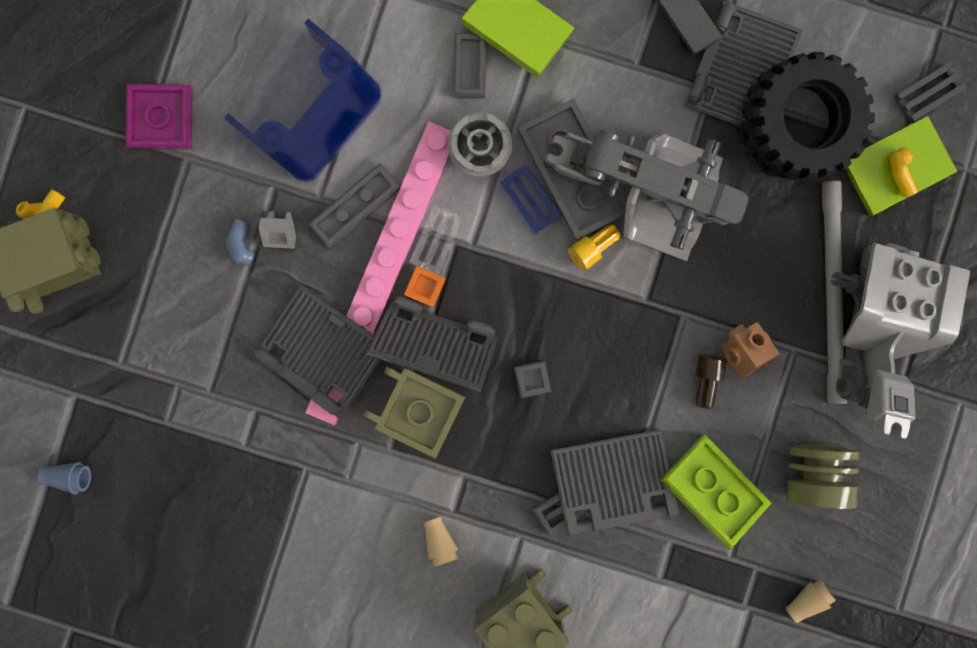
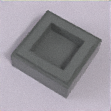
(532, 379)

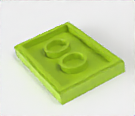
(519, 30)
(873, 175)
(716, 491)

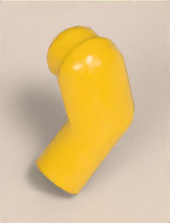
(901, 173)
(52, 200)

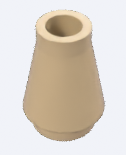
(439, 543)
(810, 601)

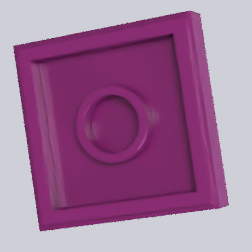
(158, 116)

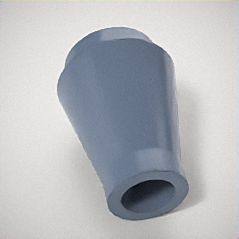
(66, 477)

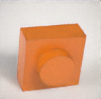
(425, 286)

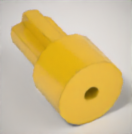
(588, 250)

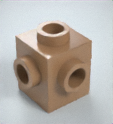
(749, 349)

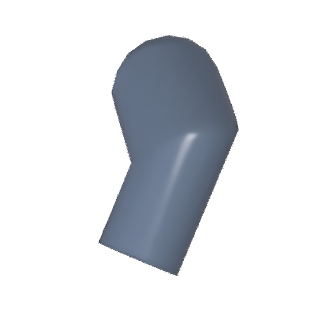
(235, 244)

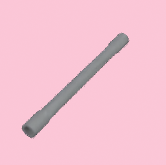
(834, 295)

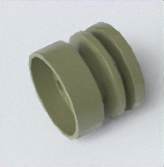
(823, 476)

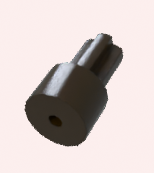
(710, 370)

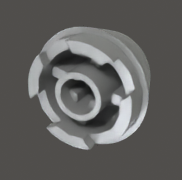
(480, 144)

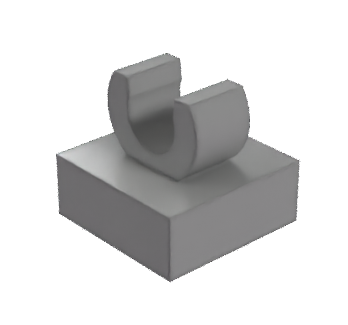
(277, 232)

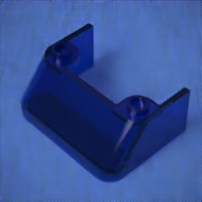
(327, 122)

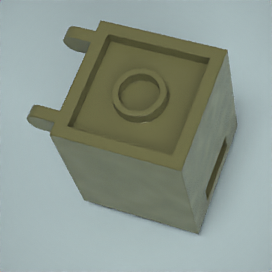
(44, 257)
(418, 411)
(521, 617)

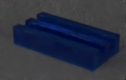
(545, 222)

